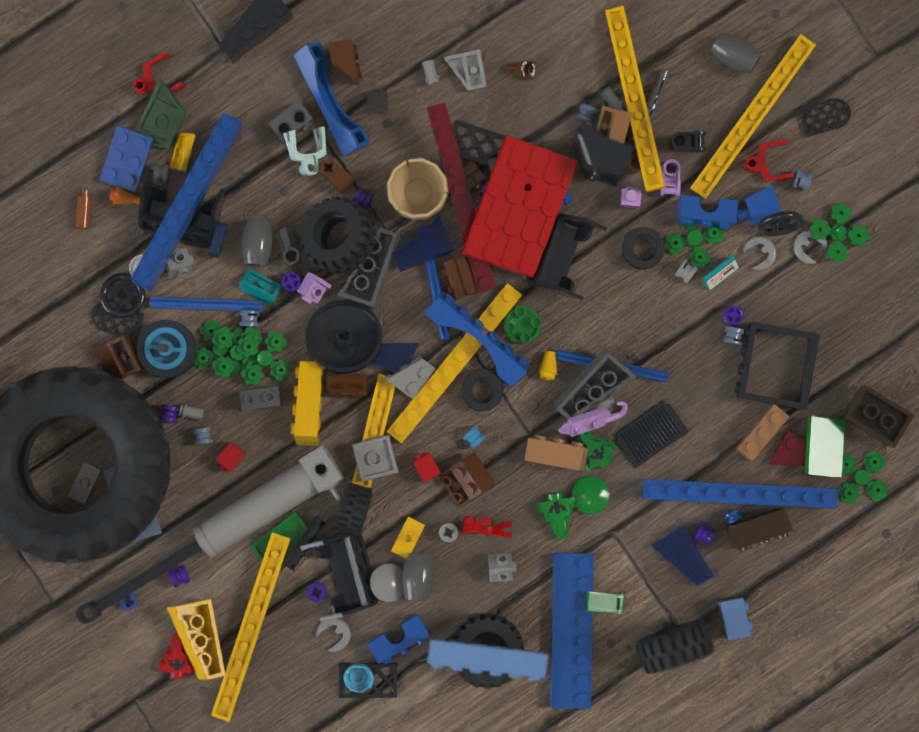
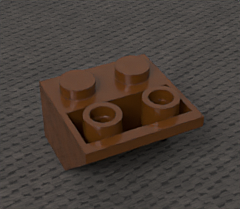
(344, 60)
(119, 357)
(466, 479)

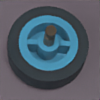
(166, 348)

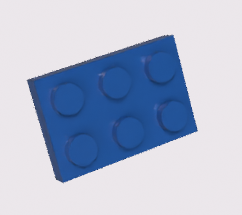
(126, 158)

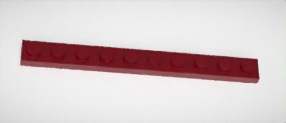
(458, 188)

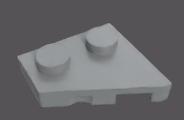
(469, 69)
(411, 376)

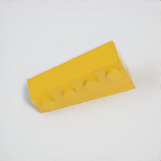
(308, 403)
(199, 637)

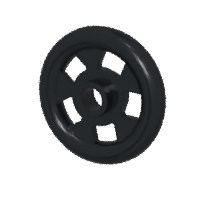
(780, 223)
(111, 307)

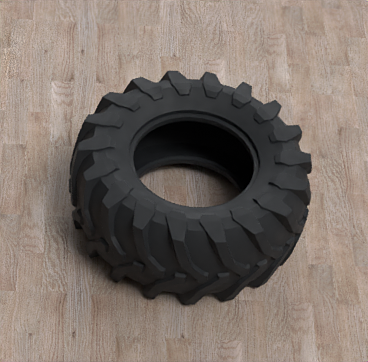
(139, 471)

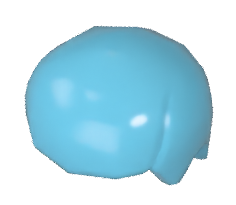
(358, 677)

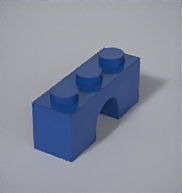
(690, 212)
(384, 649)

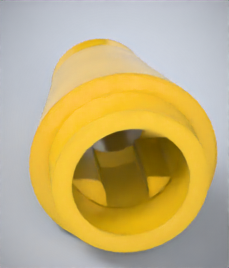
(548, 366)

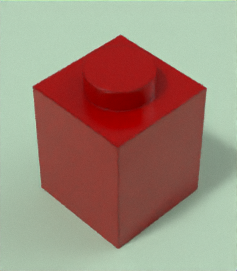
(230, 457)
(426, 466)

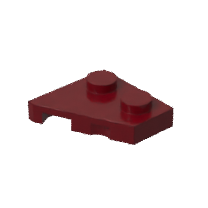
(790, 451)

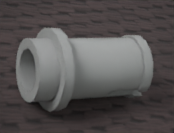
(430, 72)
(191, 412)

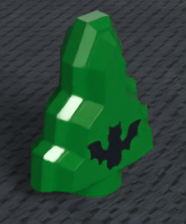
(598, 450)
(557, 512)

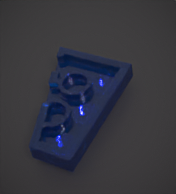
(424, 247)
(684, 555)

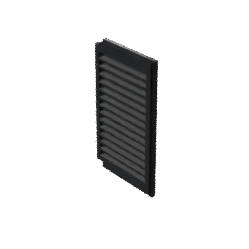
(650, 433)

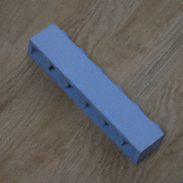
(487, 658)

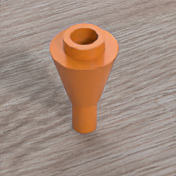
(121, 196)

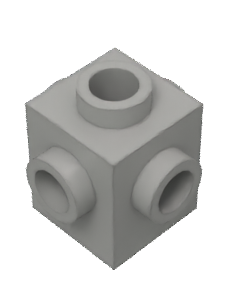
(180, 263)
(501, 567)

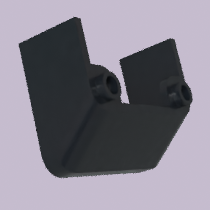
(600, 156)
(155, 206)
(559, 252)
(350, 571)

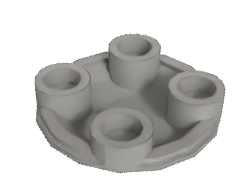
(387, 582)

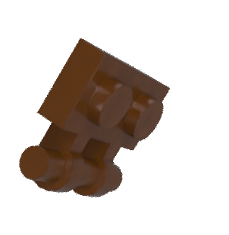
(346, 385)

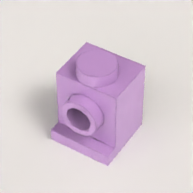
(630, 198)
(312, 288)

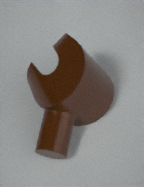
(523, 69)

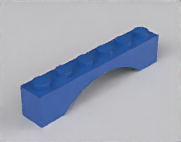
(314, 67)
(447, 313)

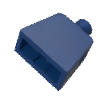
(759, 206)

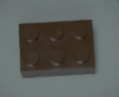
(877, 416)
(759, 529)

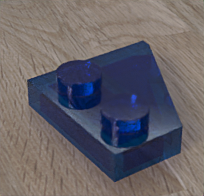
(395, 355)

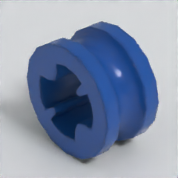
(733, 516)
(124, 605)

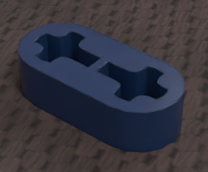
(218, 239)

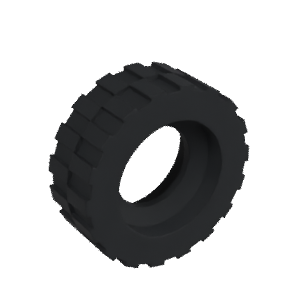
(628, 248)
(482, 375)

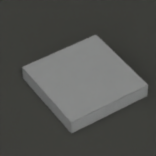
(375, 458)

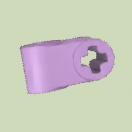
(671, 180)

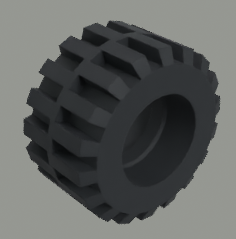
(353, 508)

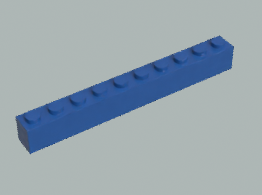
(187, 202)
(739, 493)

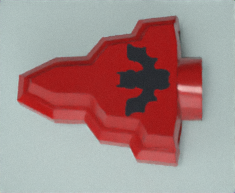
(176, 660)

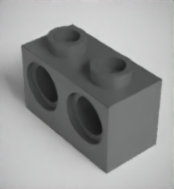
(288, 118)
(260, 398)

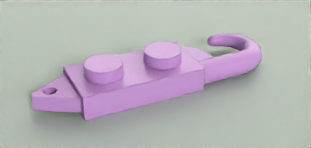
(592, 420)

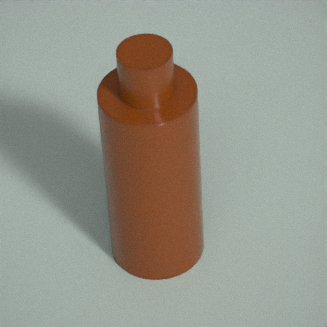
(83, 210)

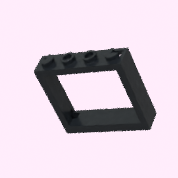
(808, 369)

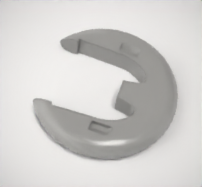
(802, 239)
(768, 247)
(342, 627)

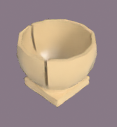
(417, 189)

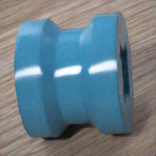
(474, 437)

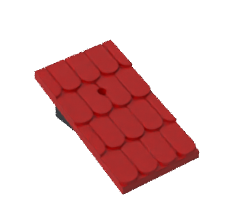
(519, 206)

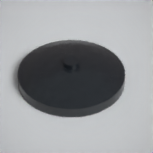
(343, 337)

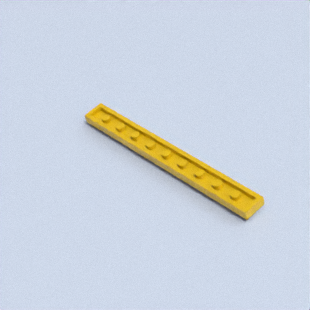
(635, 99)
(752, 116)
(452, 366)
(251, 626)

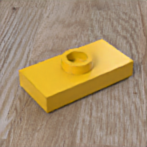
(182, 151)
(408, 537)

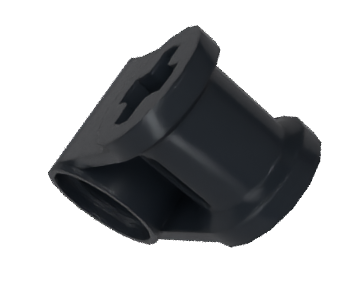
(692, 142)

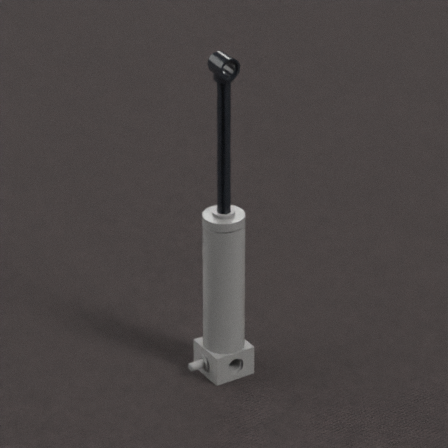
(239, 520)

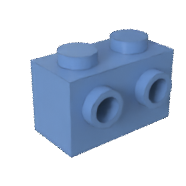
(735, 618)

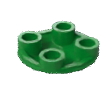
(522, 325)
(590, 495)

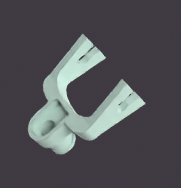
(309, 162)

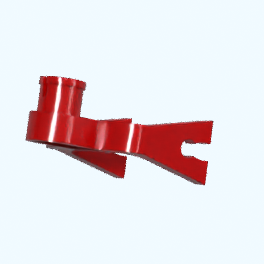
(148, 81)
(761, 163)
(476, 527)

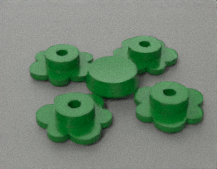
(839, 232)
(694, 239)
(205, 331)
(227, 342)
(263, 358)
(862, 477)

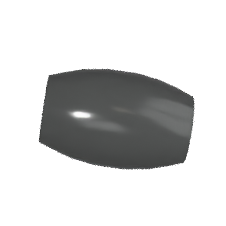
(735, 53)
(256, 242)
(417, 577)

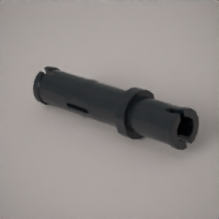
(307, 538)

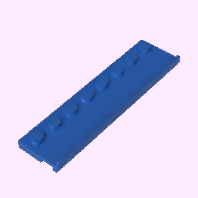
(571, 631)

